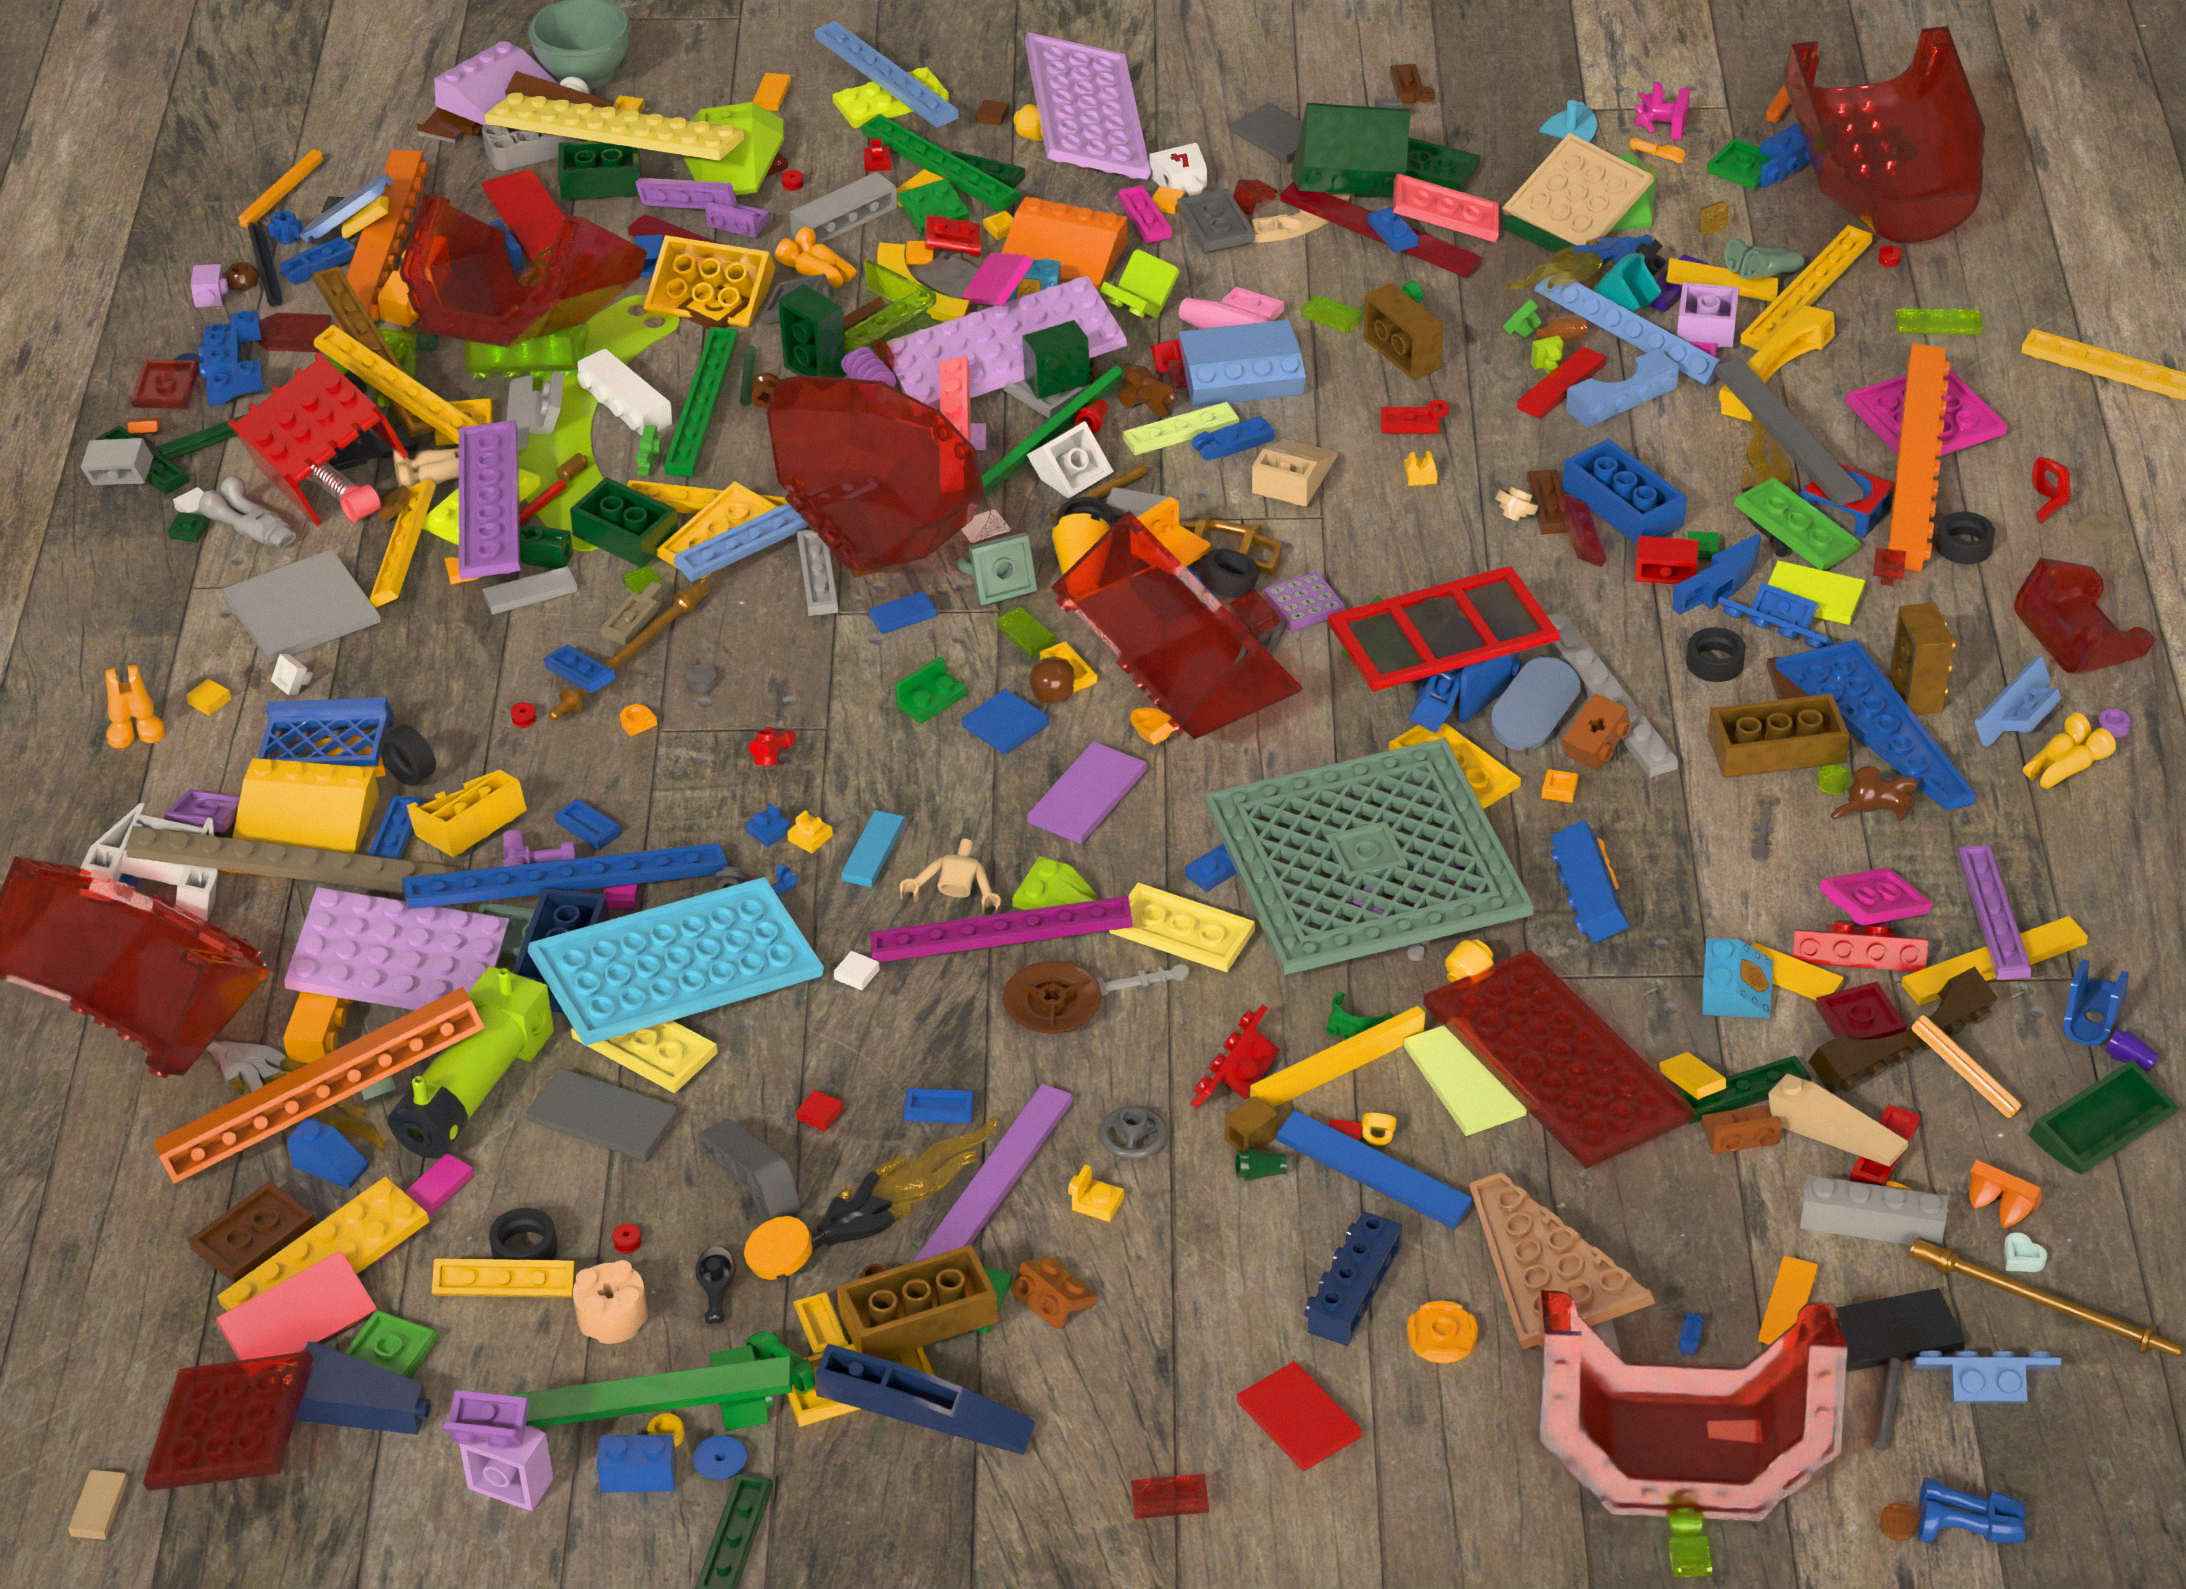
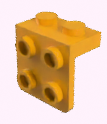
(1164, 525)

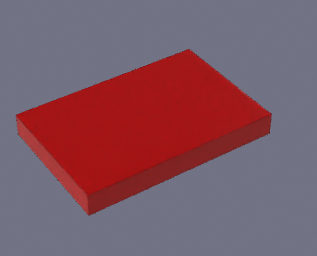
(1299, 1416)

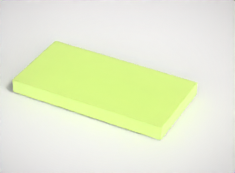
(1462, 1082)

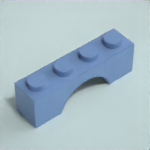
(1598, 401)

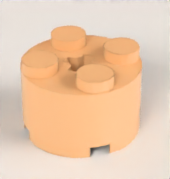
(610, 1302)

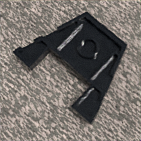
(367, 445)

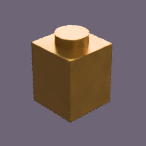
(1251, 1125)

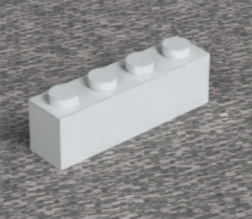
(623, 392)

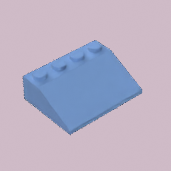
(1242, 363)

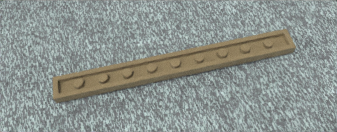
(275, 859)

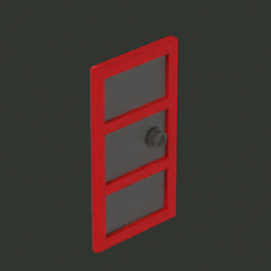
(1442, 628)

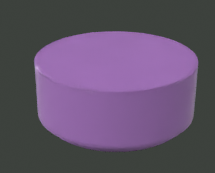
(2115, 722)

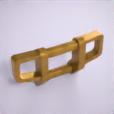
(1251, 537)

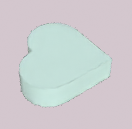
(2022, 1254)

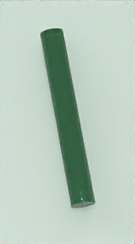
(748, 375)

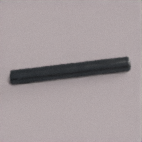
(265, 264)

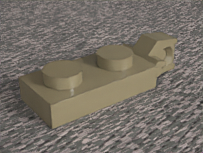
(633, 614)

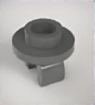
(729, 877)

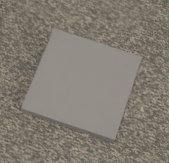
(301, 605)

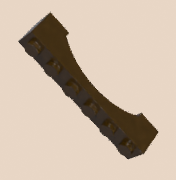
(1846, 1060)

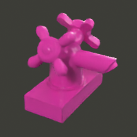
(1663, 111)

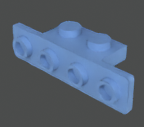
(2019, 704)
(1987, 1378)

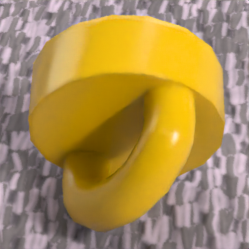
(1378, 1122)

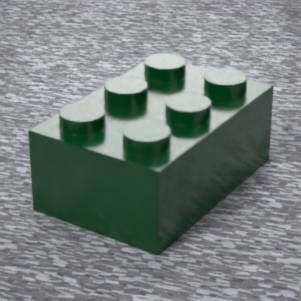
(597, 170)
(812, 333)
(623, 521)

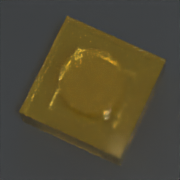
(1713, 218)

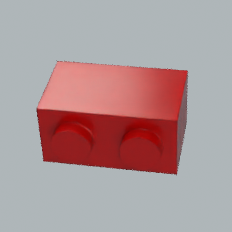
(1665, 559)

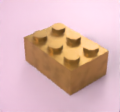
(1403, 331)
(1922, 657)

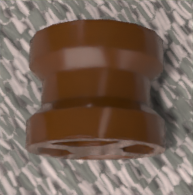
(763, 382)

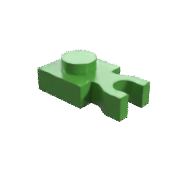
(650, 447)

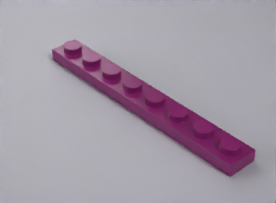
(1001, 929)

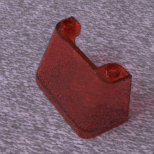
(2063, 615)

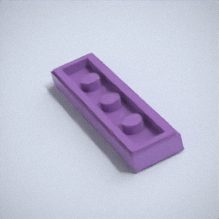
(684, 193)

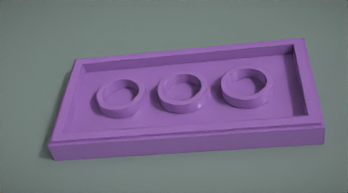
(1087, 792)

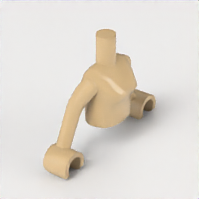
(956, 877)

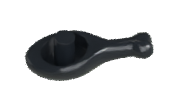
(715, 1274)

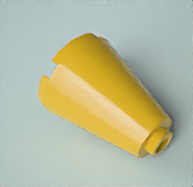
(1075, 537)

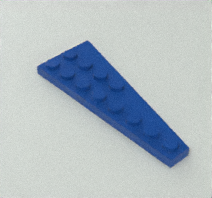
(1878, 717)

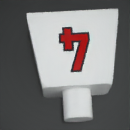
(1180, 169)

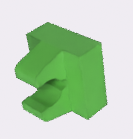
(1524, 320)

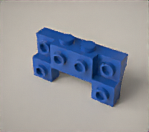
(222, 358)

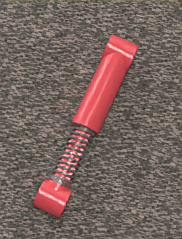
(354, 499)

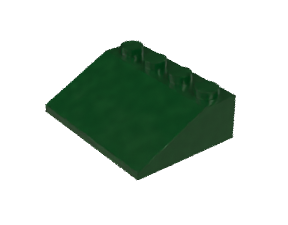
(1351, 149)

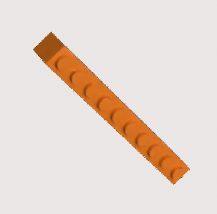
(383, 239)
(1917, 454)
(318, 1085)

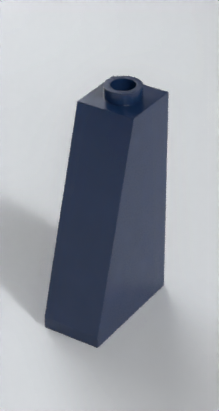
(360, 1394)

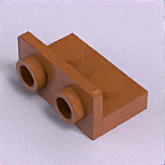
(1741, 1129)

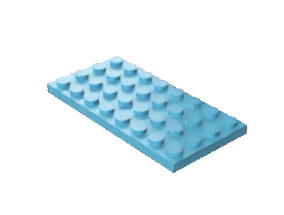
(674, 960)

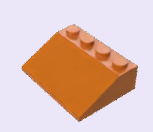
(1078, 237)

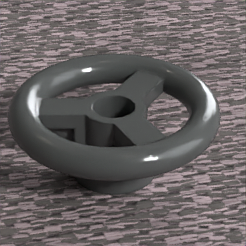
(1134, 1125)

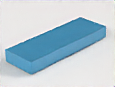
(873, 848)

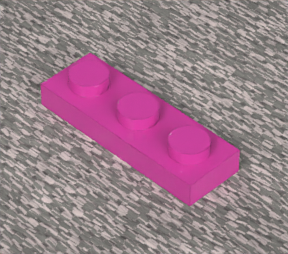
(1144, 214)

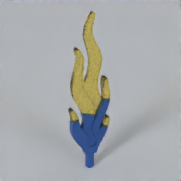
(1583, 261)

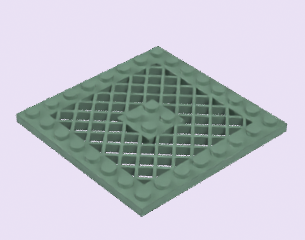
(1367, 856)

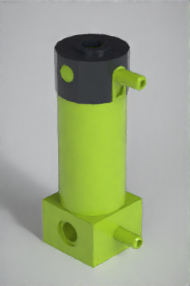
(463, 1074)

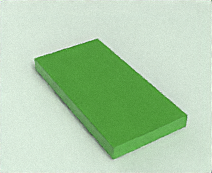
(1797, 524)

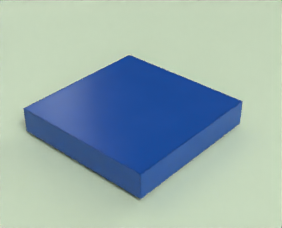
(1005, 721)

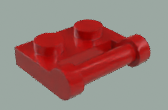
(952, 235)

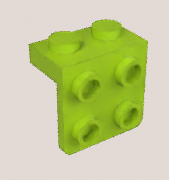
(1143, 285)

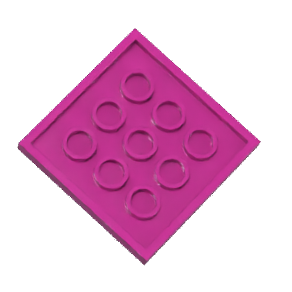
(1965, 417)

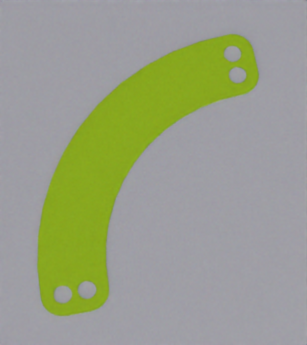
(624, 338)

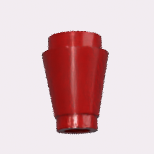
(1093, 415)

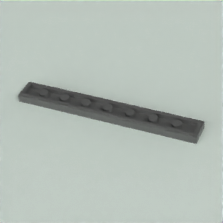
(1789, 432)

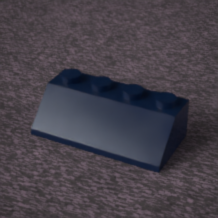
(556, 914)

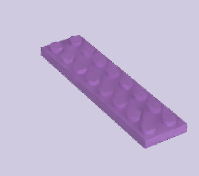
(489, 500)

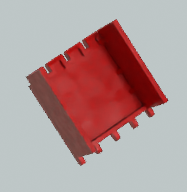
(305, 424)

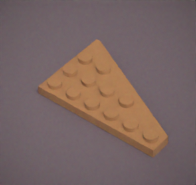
(1541, 1253)

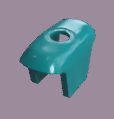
(1629, 283)

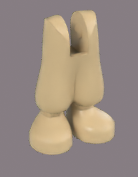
(432, 464)

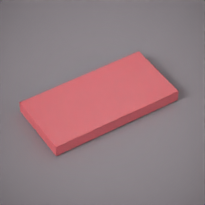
(1446, 207)
(298, 1310)

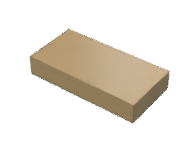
(98, 1504)

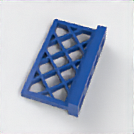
(326, 717)

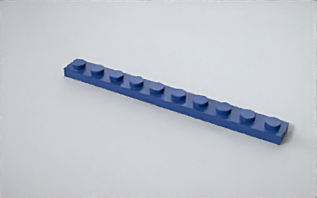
(563, 875)

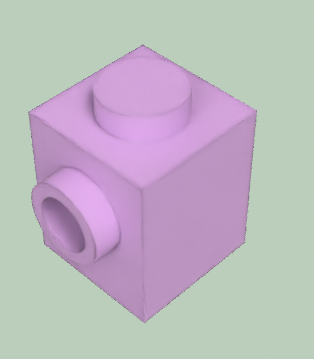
(208, 285)

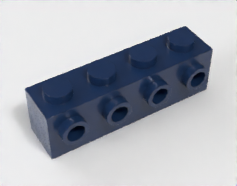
(1354, 1278)

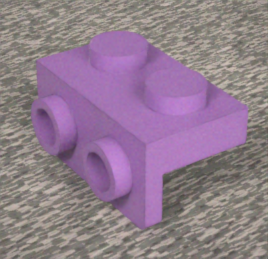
(739, 220)
(487, 1418)

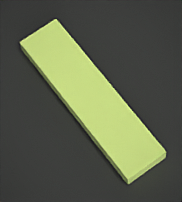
(1179, 428)

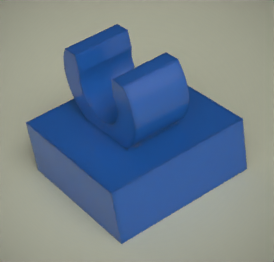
(768, 826)

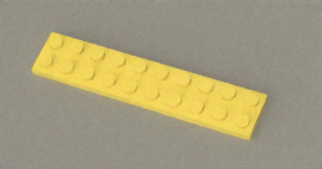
(615, 126)

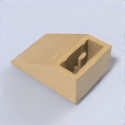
(1291, 471)

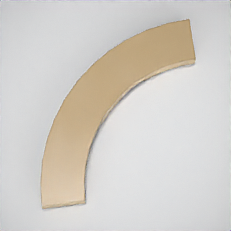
(1287, 227)

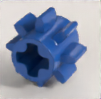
(285, 227)

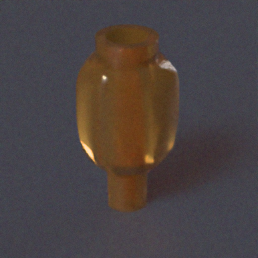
(1568, 328)

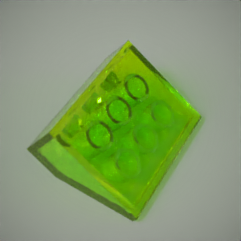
(543, 354)

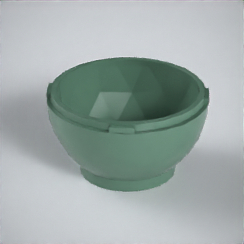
(581, 39)

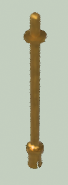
(684, 603)
(1948, 1261)

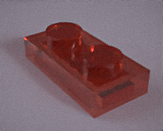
(1169, 1496)

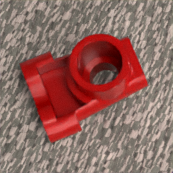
(769, 743)

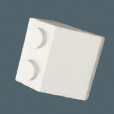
(1071, 461)

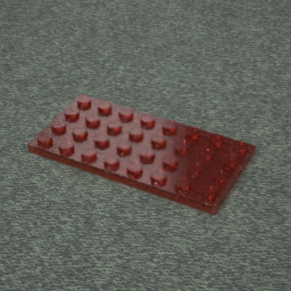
(1559, 1058)

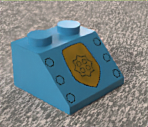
(1039, 277)
(1736, 980)

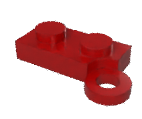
(1413, 419)

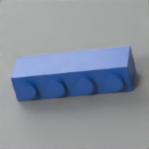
(1589, 882)

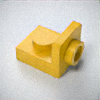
(1093, 1196)

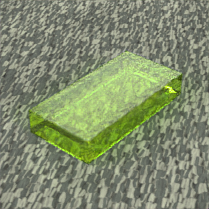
(1332, 313)
(1025, 631)

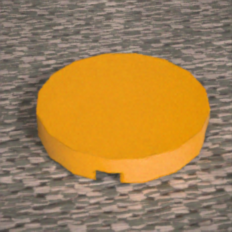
(778, 1247)
(1442, 1332)

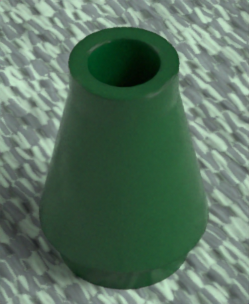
(1257, 1163)

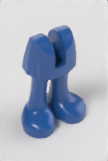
(1997, 1518)

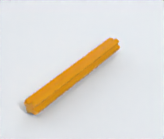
(281, 188)

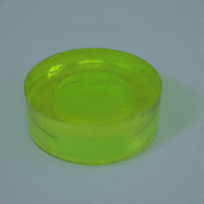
(1832, 779)

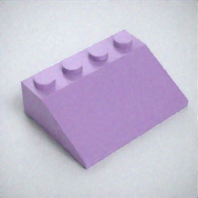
(482, 81)

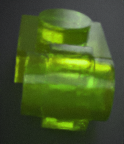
(1688, 1552)

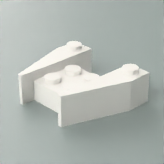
(109, 859)

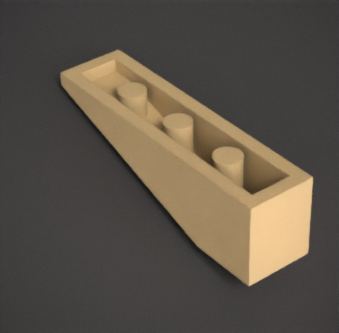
(1828, 1119)

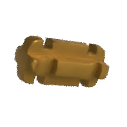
(572, 467)

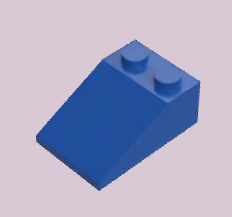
(1485, 682)

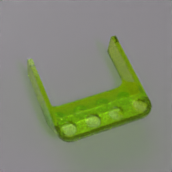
(910, 304)

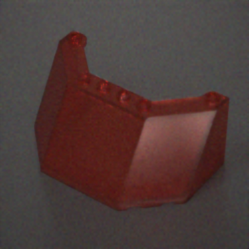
(469, 289)
(1171, 631)
(124, 959)
(1692, 1433)

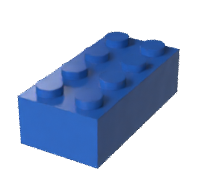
(1624, 491)

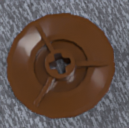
(1052, 997)

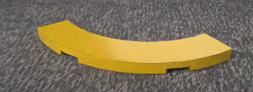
(946, 308)

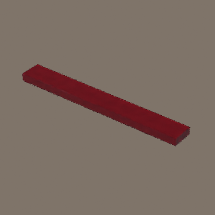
(1355, 219)

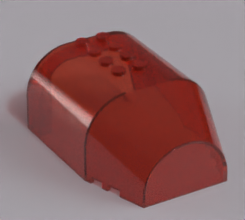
(1898, 149)

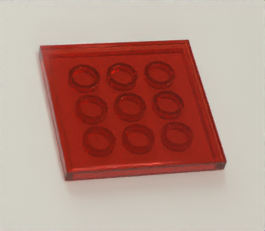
(228, 1421)

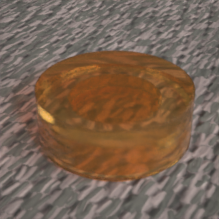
(1898, 1522)

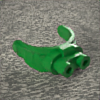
(1349, 1025)

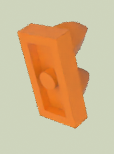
(2016, 1194)

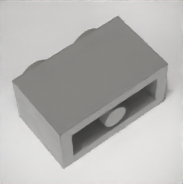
(117, 461)

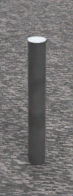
(1887, 1404)

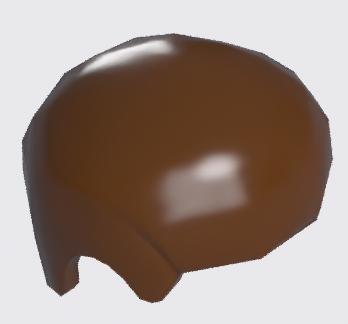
(1052, 679)

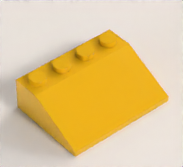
(699, 267)
(306, 804)

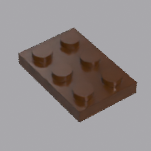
(252, 1231)

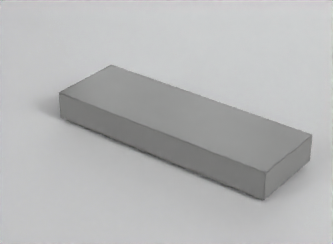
(529, 590)

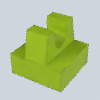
(1547, 353)

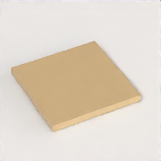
(1578, 191)

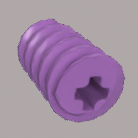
(867, 366)

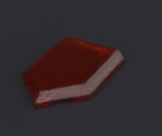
(292, 331)

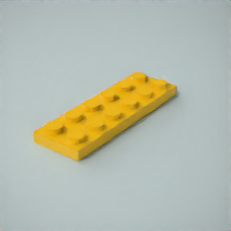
(360, 1229)

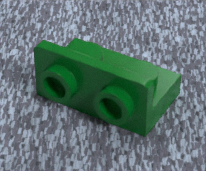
(928, 691)

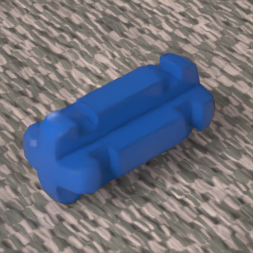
(1691, 1333)

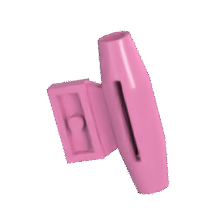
(1236, 308)

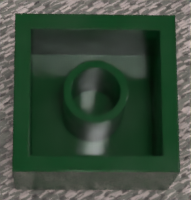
(1056, 359)

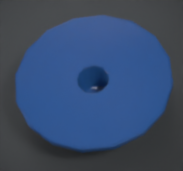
(719, 1457)

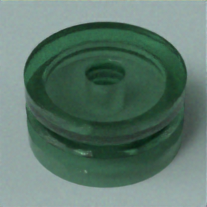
(426, 342)

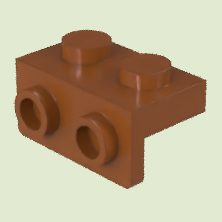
(1051, 1290)

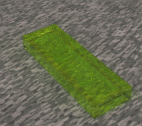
(1938, 321)

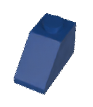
(325, 1153)

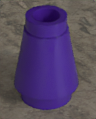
(2127, 1046)

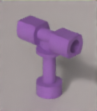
(517, 854)

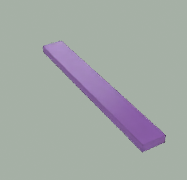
(999, 1172)

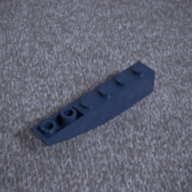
(919, 1399)

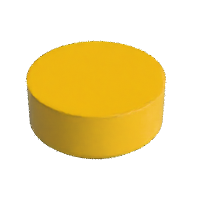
(667, 1424)

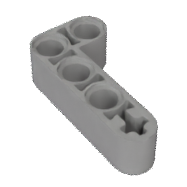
(520, 147)

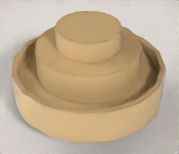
(1516, 503)

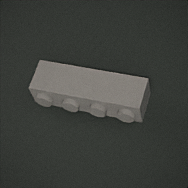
(846, 207)
(1873, 1211)

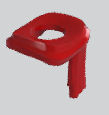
(2059, 495)

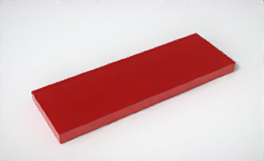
(525, 210)

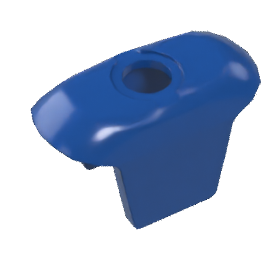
(2096, 996)

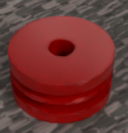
(792, 180)
(1889, 256)
(523, 714)
(626, 1238)

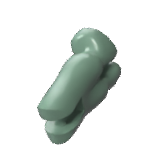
(1760, 260)

